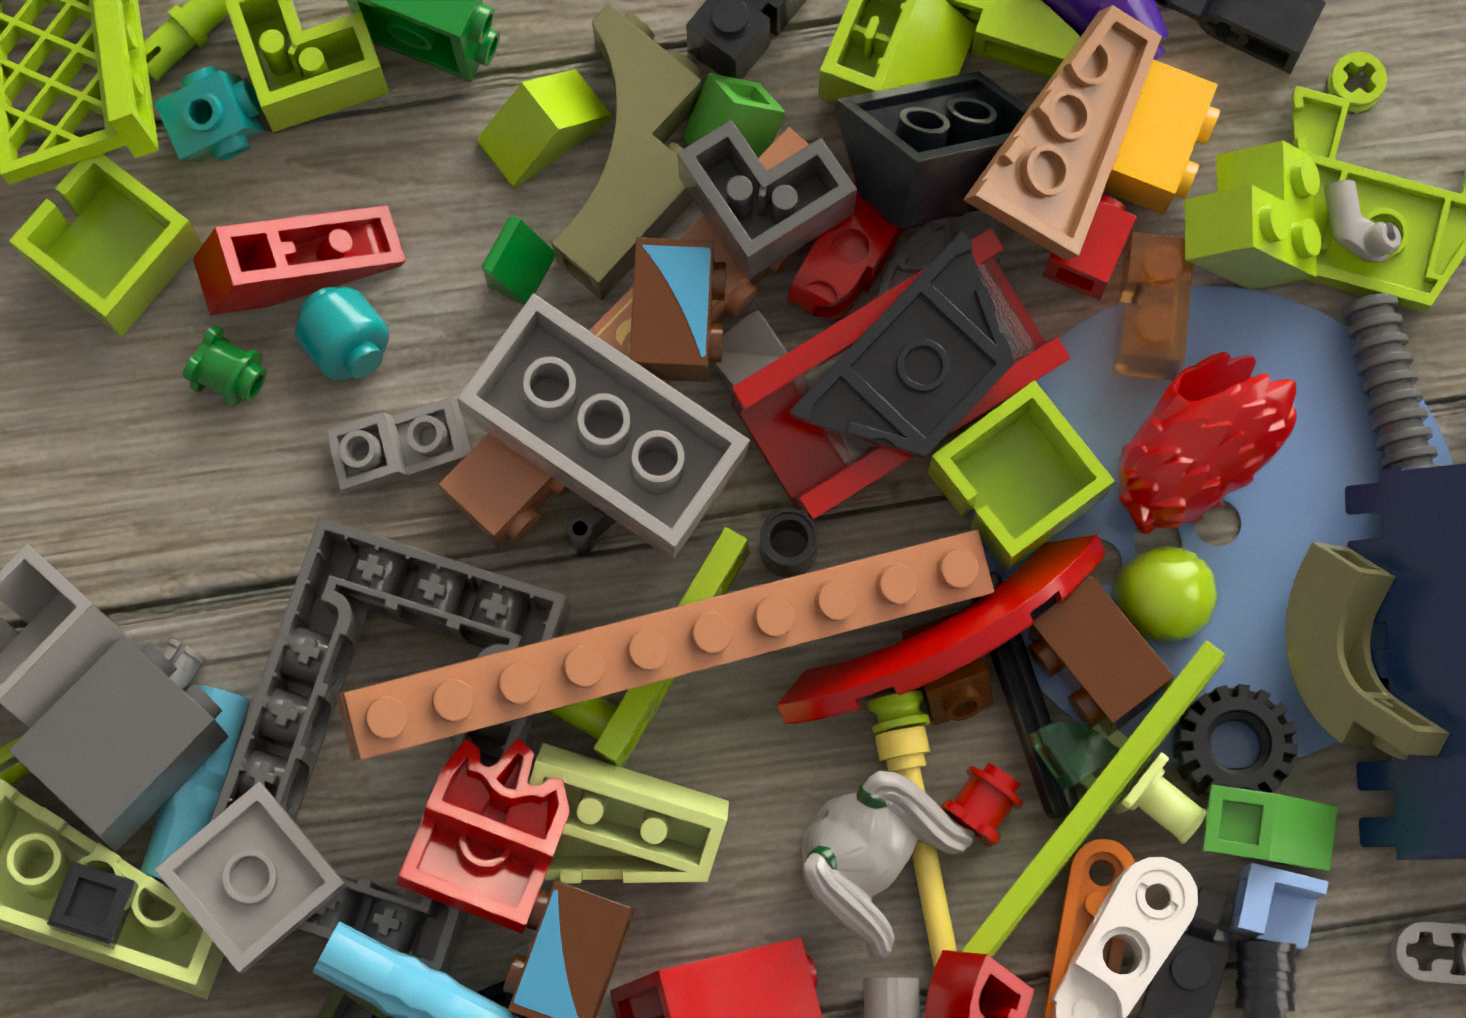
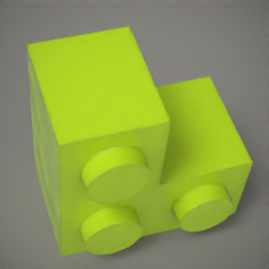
(307, 70)
(1259, 220)

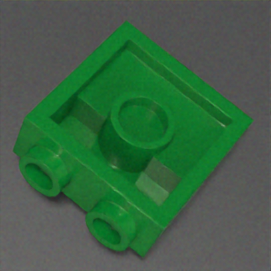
(439, 33)

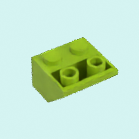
(894, 46)

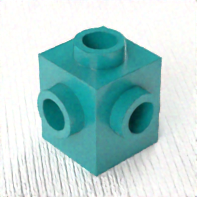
(211, 115)

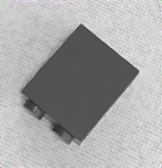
(122, 740)

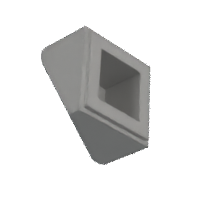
(748, 349)

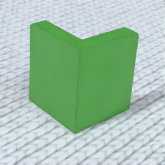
(737, 100)

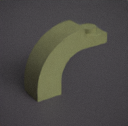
(1331, 656)

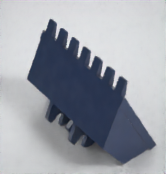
(1424, 652)

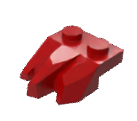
(487, 836)

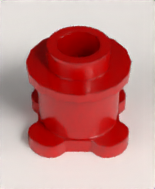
(984, 802)

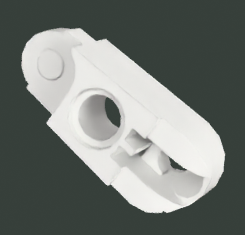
(1089, 985)

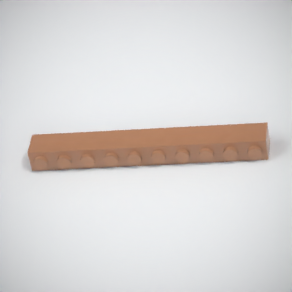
(662, 645)

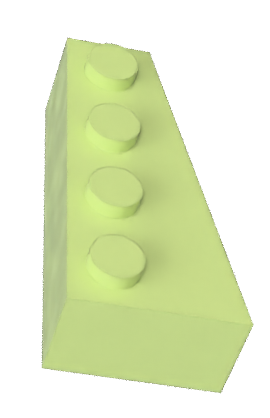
(159, 933)

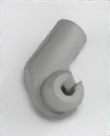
(1354, 232)

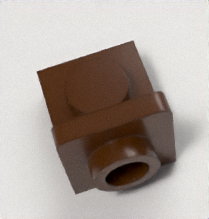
(959, 692)

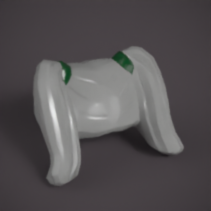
(864, 845)

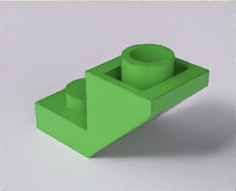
(1269, 827)

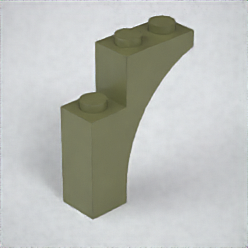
(641, 181)

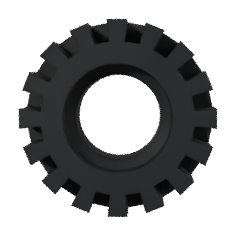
(1242, 706)

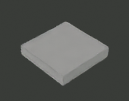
(250, 877)

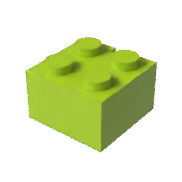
(115, 250)
(1020, 475)

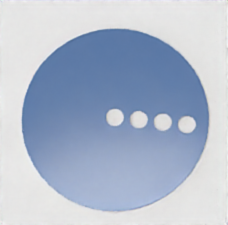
(1280, 512)

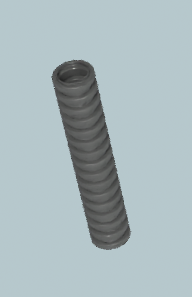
(1389, 382)

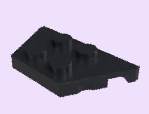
(917, 362)

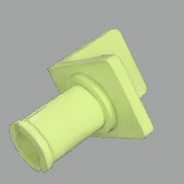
(1155, 795)

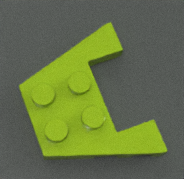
(1426, 216)

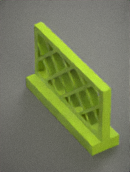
(120, 84)

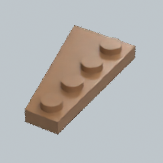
(1066, 143)

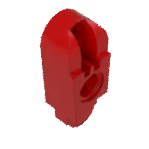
(844, 262)

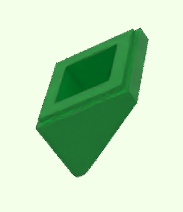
(517, 261)

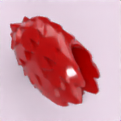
(1204, 441)

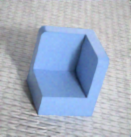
(1275, 905)

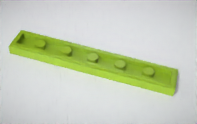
(1096, 801)

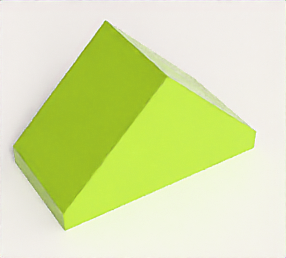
(541, 124)

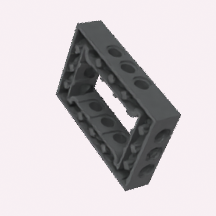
(336, 588)

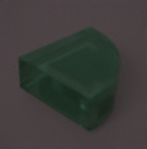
(1071, 751)

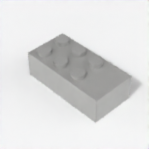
(603, 426)

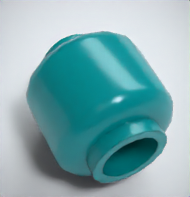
(341, 333)

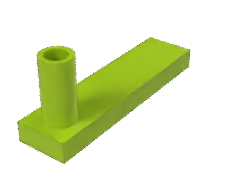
(622, 726)

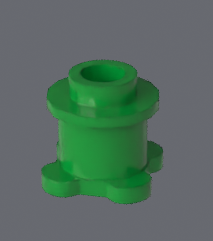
(225, 369)

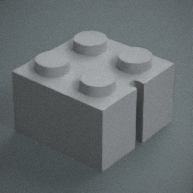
(57, 645)

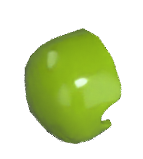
(1166, 593)

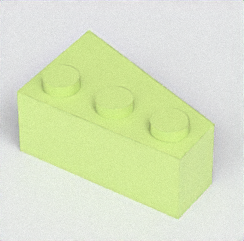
(629, 823)

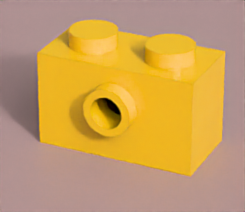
(1160, 138)

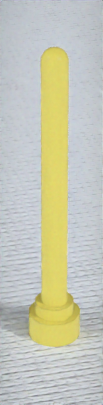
(904, 754)

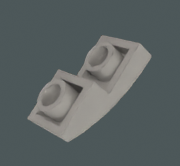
(399, 446)

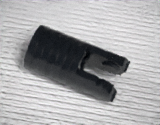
(1265, 978)

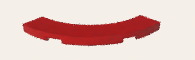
(968, 635)

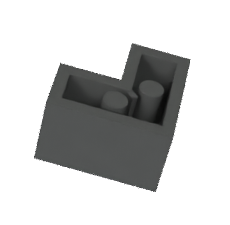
(762, 211)

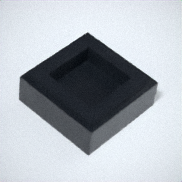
(92, 904)

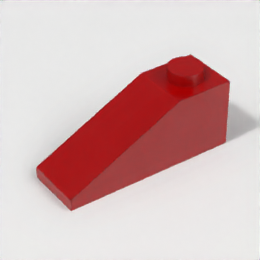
(294, 257)

